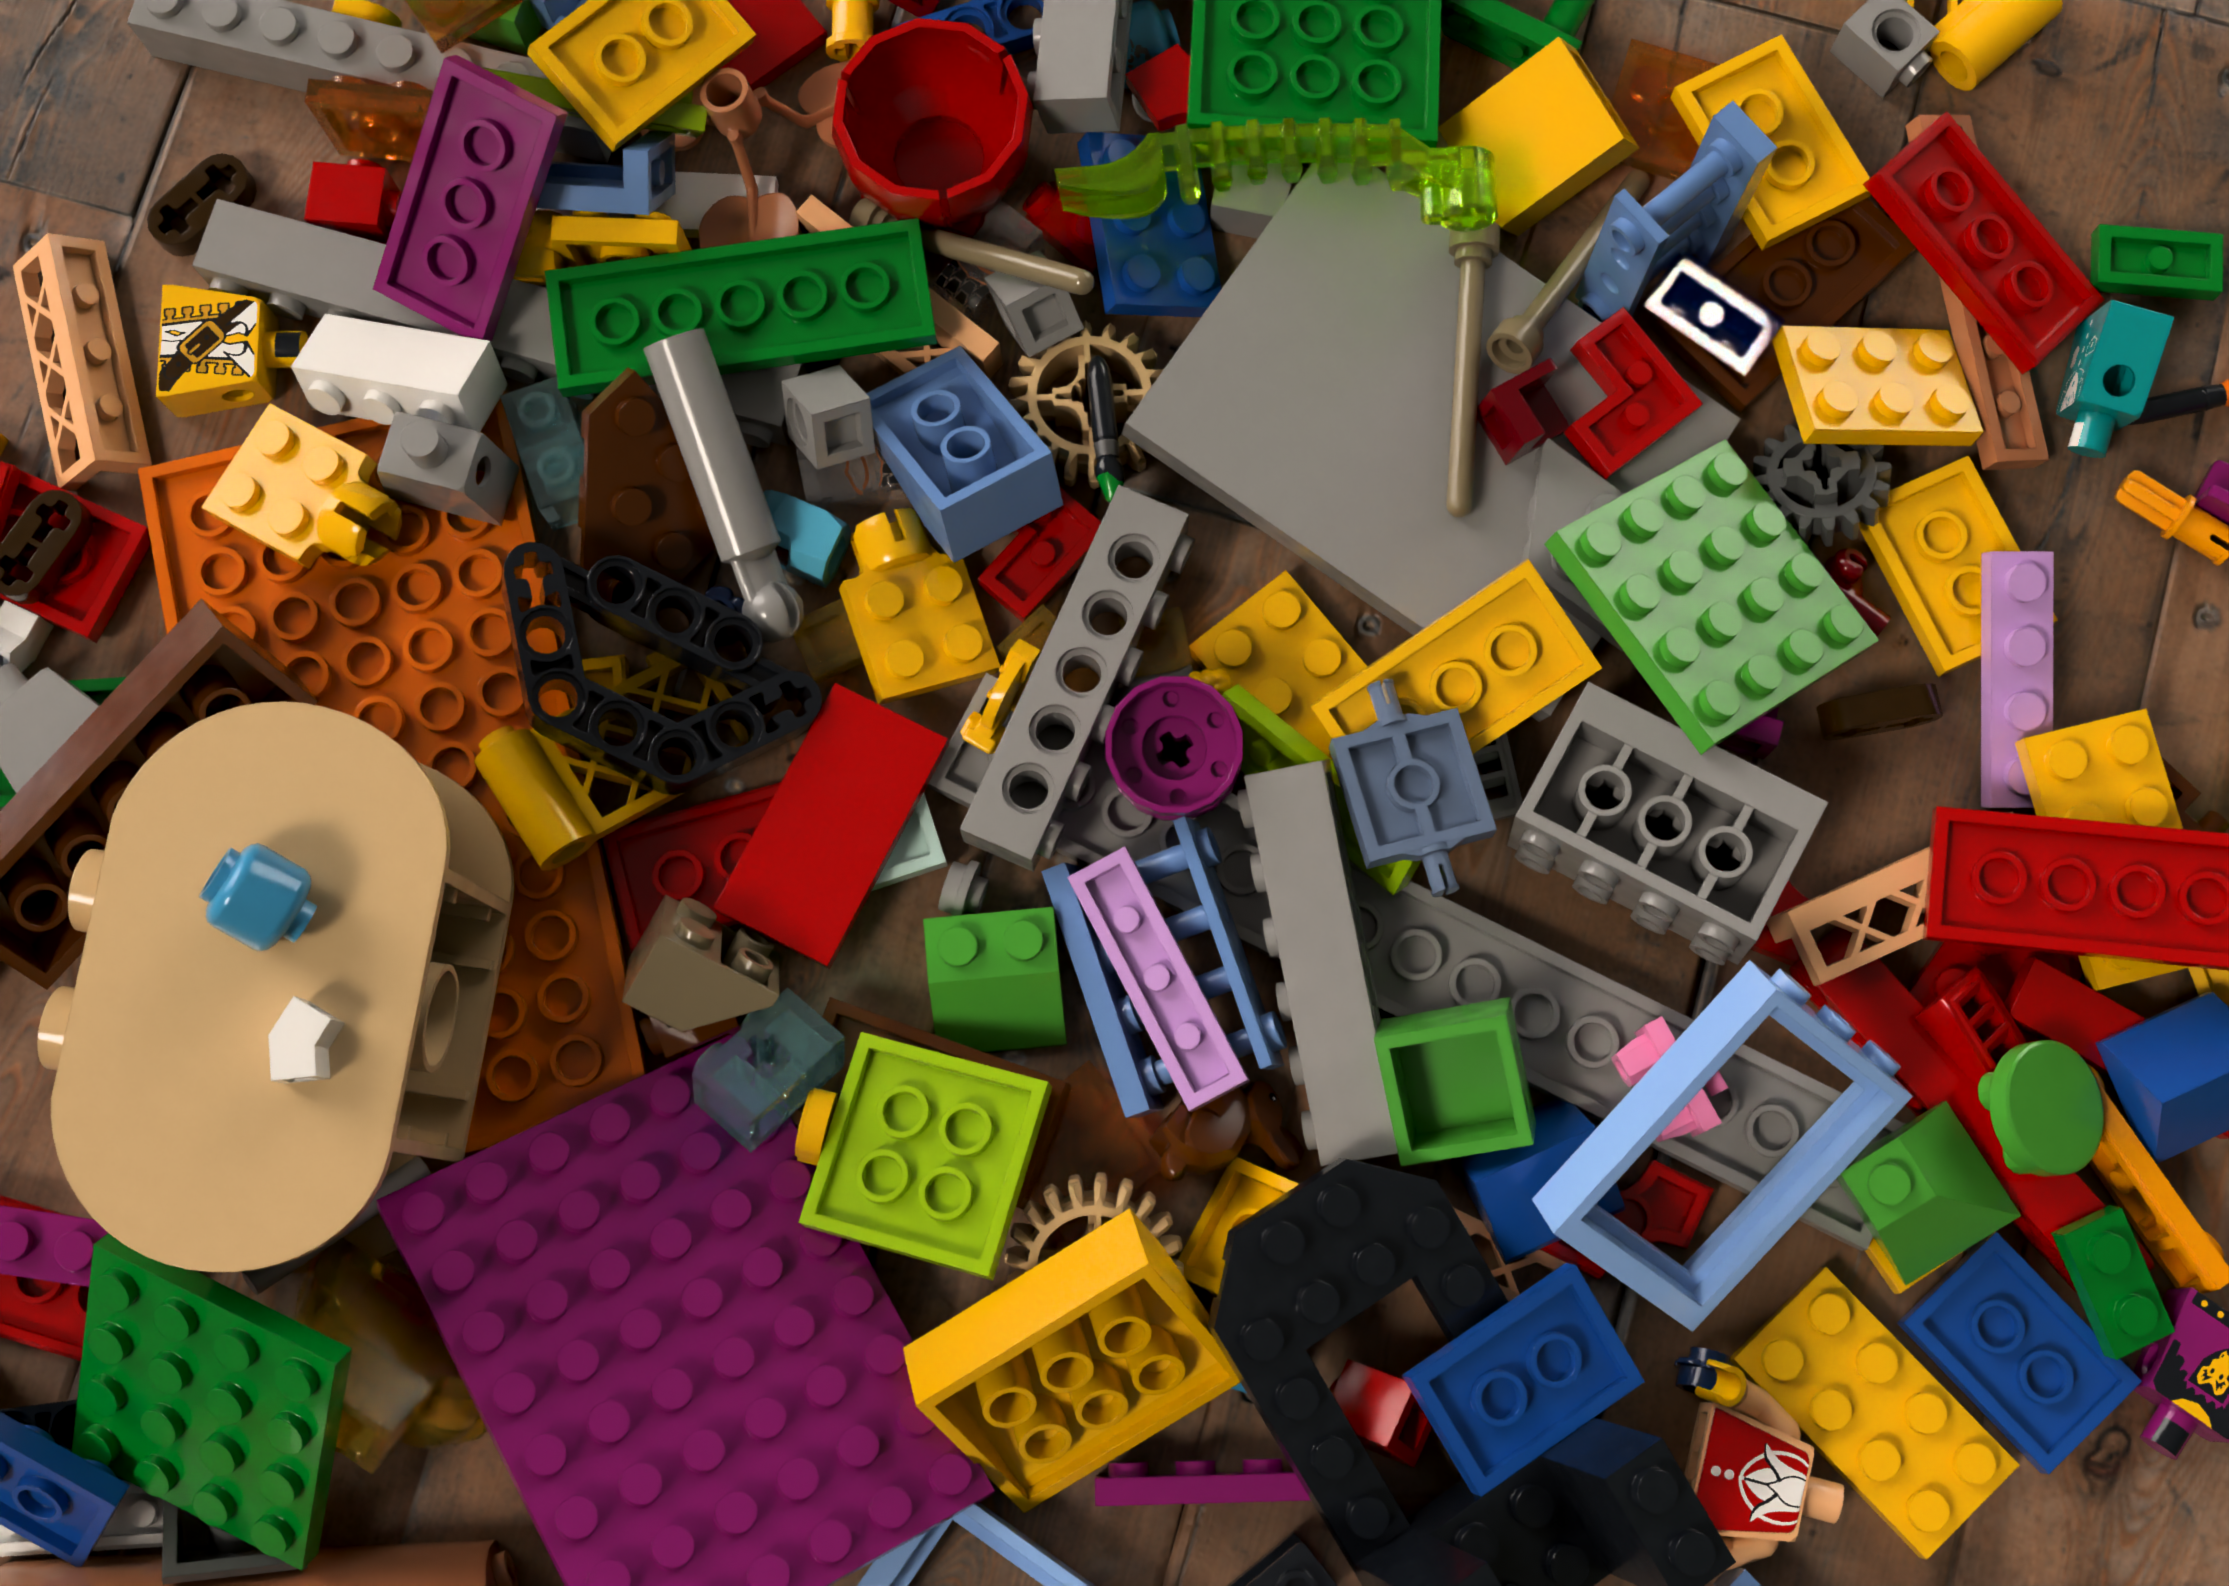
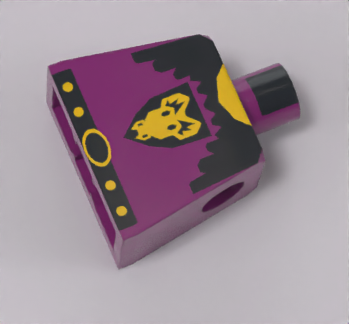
(2187, 1374)

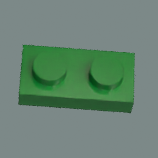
(2157, 262)
(2113, 1282)

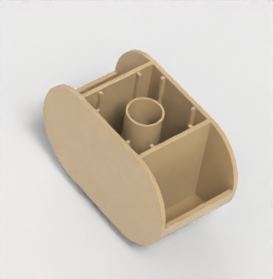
(166, 1034)

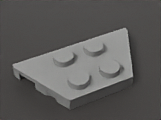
(1562, 495)

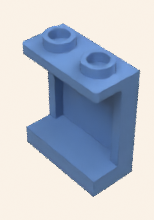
(634, 188)

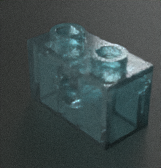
(550, 448)
(760, 1099)

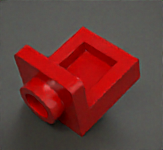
(1061, 229)

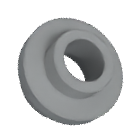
(963, 889)

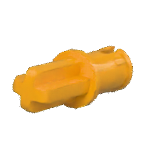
(2174, 515)

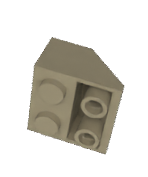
(698, 969)

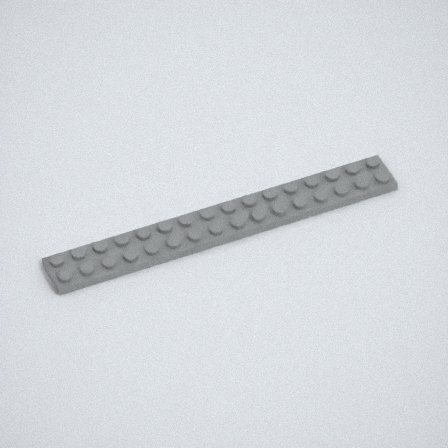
(1444, 956)

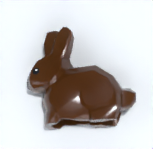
(1219, 1130)

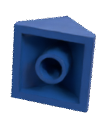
(2173, 1075)
(1508, 1179)

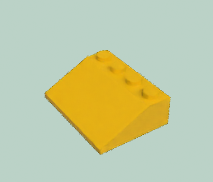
(1070, 1363)

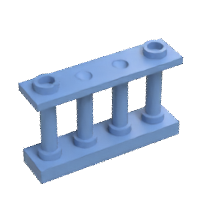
(1689, 215)
(1135, 1076)

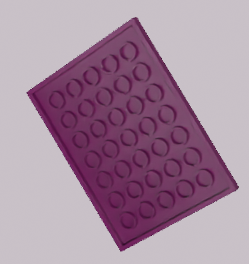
(675, 1352)

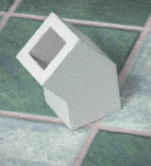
(21, 635)
(302, 1043)

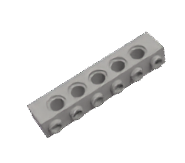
(1129, 528)

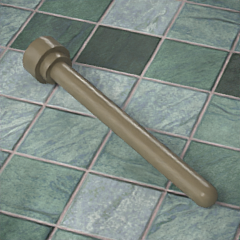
(986, 254)
(1472, 254)
(1520, 339)

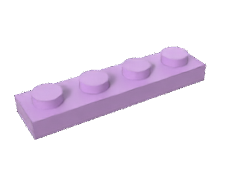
(2014, 667)
(1158, 979)

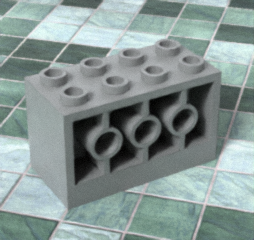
(1661, 784)

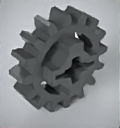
(1852, 477)

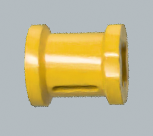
(850, 27)

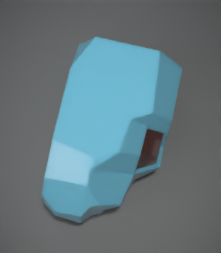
(810, 538)

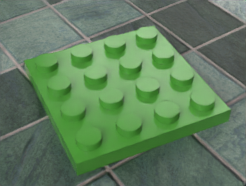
(1711, 594)

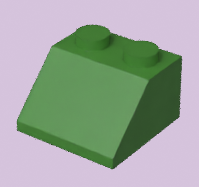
(996, 979)

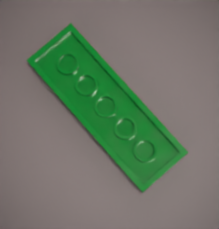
(755, 300)

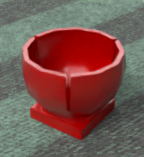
(933, 123)

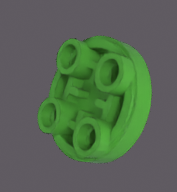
(2044, 1108)

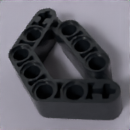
(562, 670)

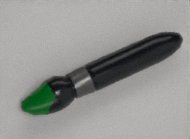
(1108, 469)

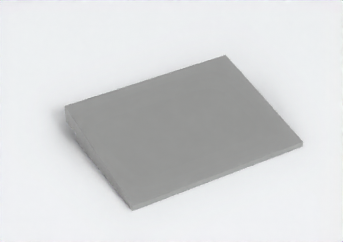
(1328, 396)

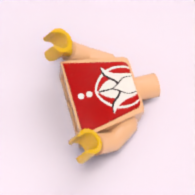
(1754, 1468)

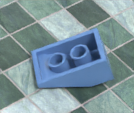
(962, 454)

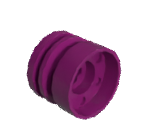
(1181, 711)

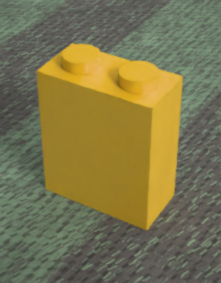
(1547, 134)

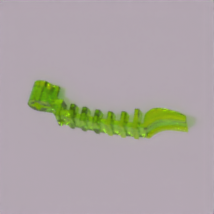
(1451, 182)

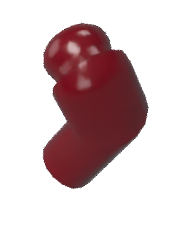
(1846, 572)

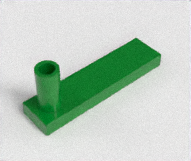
(1509, 33)

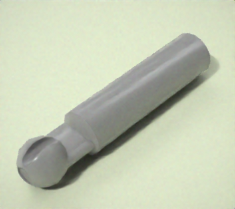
(725, 479)

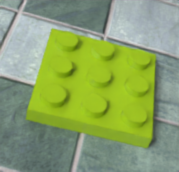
(926, 1155)

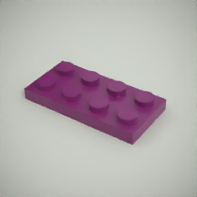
(469, 199)

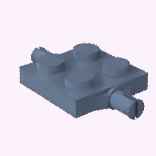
(1412, 788)

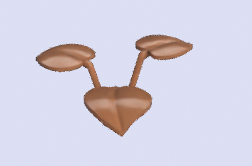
(737, 115)

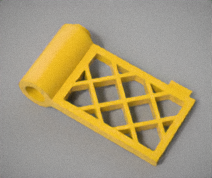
(1984, 35)
(540, 785)

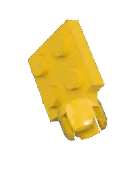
(594, 238)
(303, 493)
(913, 611)

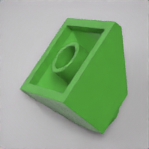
(1926, 1193)

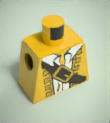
(219, 351)

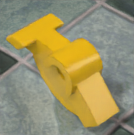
(987, 729)

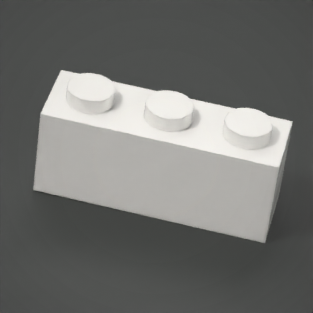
(387, 369)

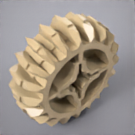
(1066, 404)
(1095, 1204)

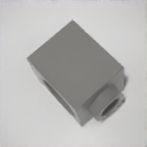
(1890, 21)
(1032, 311)
(828, 417)

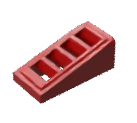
(1961, 1010)

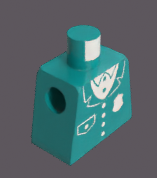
(2110, 373)

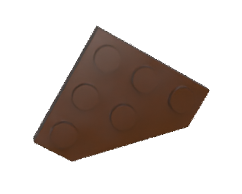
(636, 488)

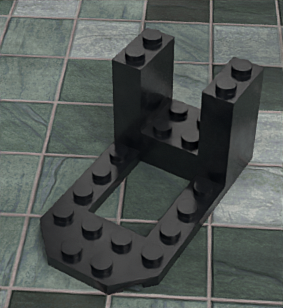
(1568, 1518)

